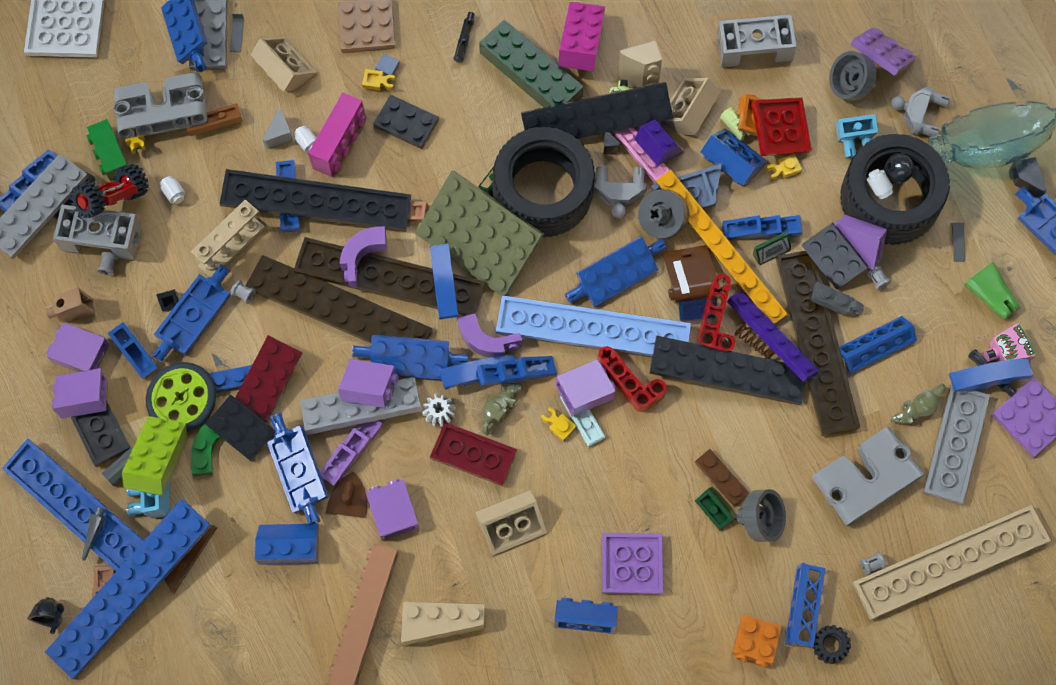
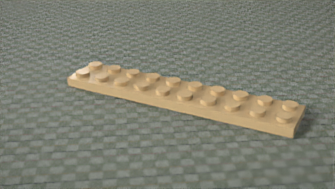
(950, 562)

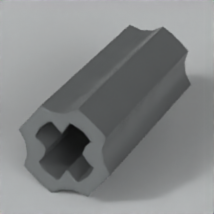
(114, 471)

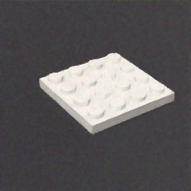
(64, 28)

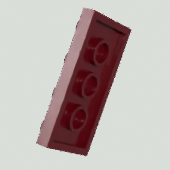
(268, 377)
(473, 454)

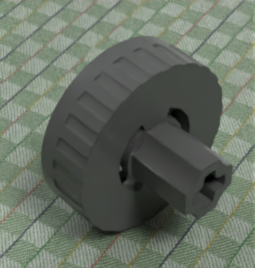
(862, 76)
(649, 217)
(764, 522)

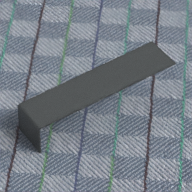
(237, 30)
(958, 242)

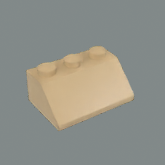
(282, 62)
(640, 65)
(691, 105)
(511, 522)

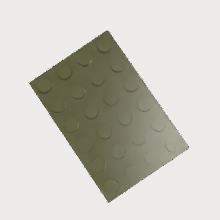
(480, 233)

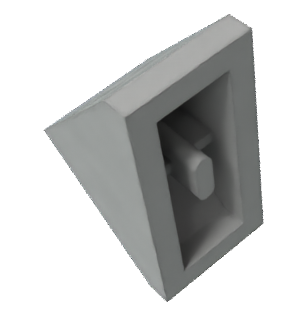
(277, 132)

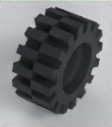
(837, 633)

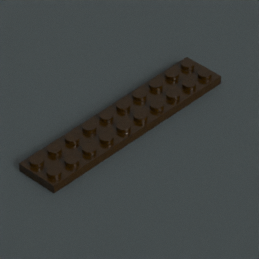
(386, 276)
(330, 304)
(819, 344)

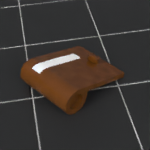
(689, 273)

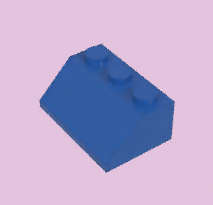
(734, 156)
(287, 544)
(585, 616)

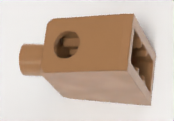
(71, 306)

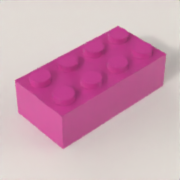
(581, 36)
(337, 135)

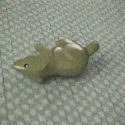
(923, 406)
(496, 408)

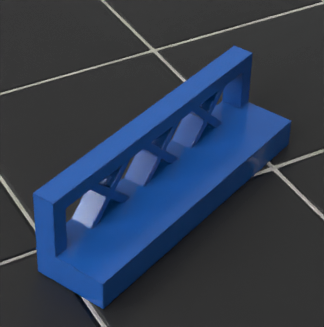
(879, 344)
(797, 605)

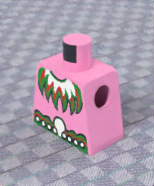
(1010, 345)

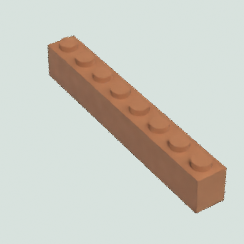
(363, 616)

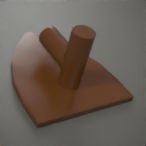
(348, 498)

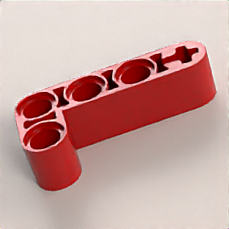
(717, 312)
(628, 377)

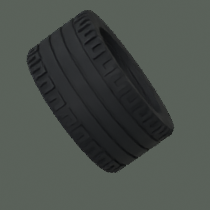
(555, 147)
(931, 178)

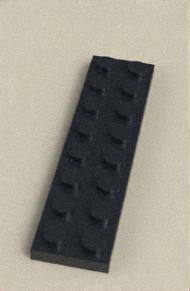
(604, 112)
(726, 370)

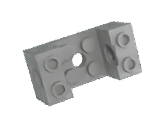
(736, 38)
(116, 232)

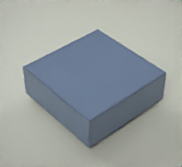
(387, 65)

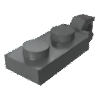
(835, 300)

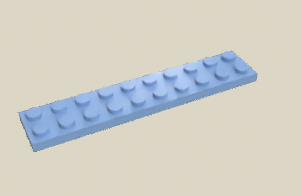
(585, 326)

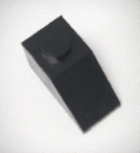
(1027, 174)

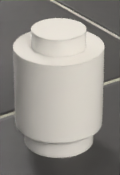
(305, 138)
(880, 183)
(172, 190)

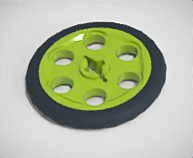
(176, 372)

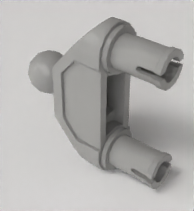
(916, 109)
(617, 193)

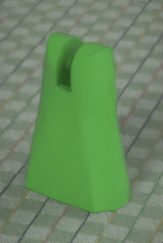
(993, 290)

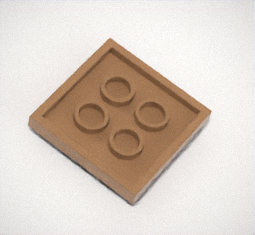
(366, 25)

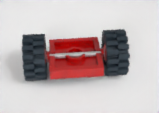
(91, 199)

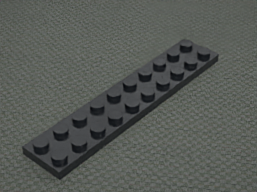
(316, 200)

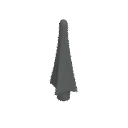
(95, 524)

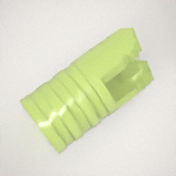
(731, 119)

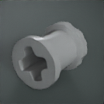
(107, 263)
(878, 277)
(243, 292)
(872, 564)

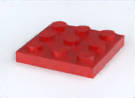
(781, 126)

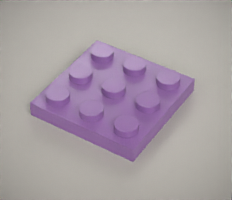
(883, 50)
(1029, 417)
(632, 563)

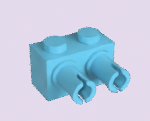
(855, 128)
(151, 504)

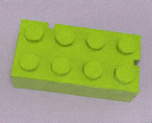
(154, 455)

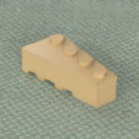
(439, 620)

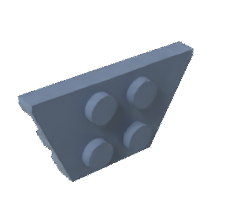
(701, 185)

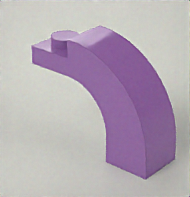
(359, 245)
(482, 343)

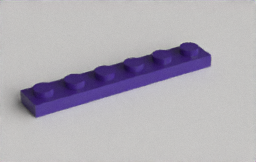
(773, 336)

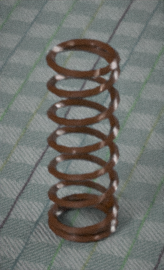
(740, 330)

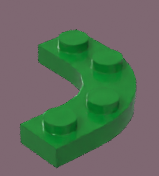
(202, 451)

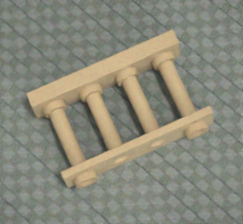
(228, 239)

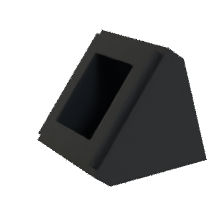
(611, 144)
(167, 299)

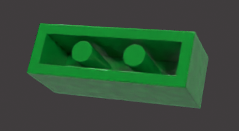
(106, 148)

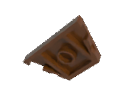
(178, 574)

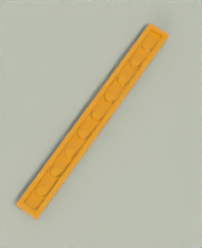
(725, 251)

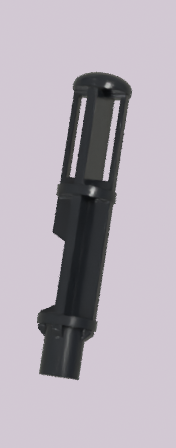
(464, 38)
(980, 360)

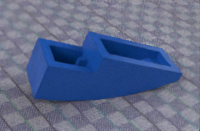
(132, 350)

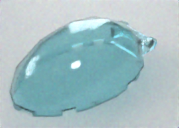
(995, 134)

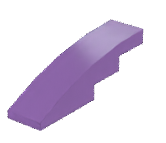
(349, 451)

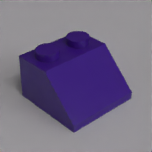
(657, 142)

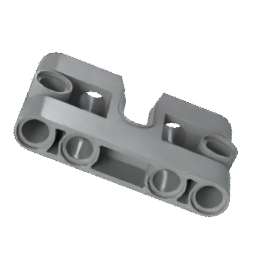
(140, 116)
(862, 495)

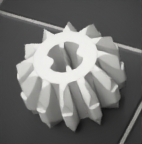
(447, 410)

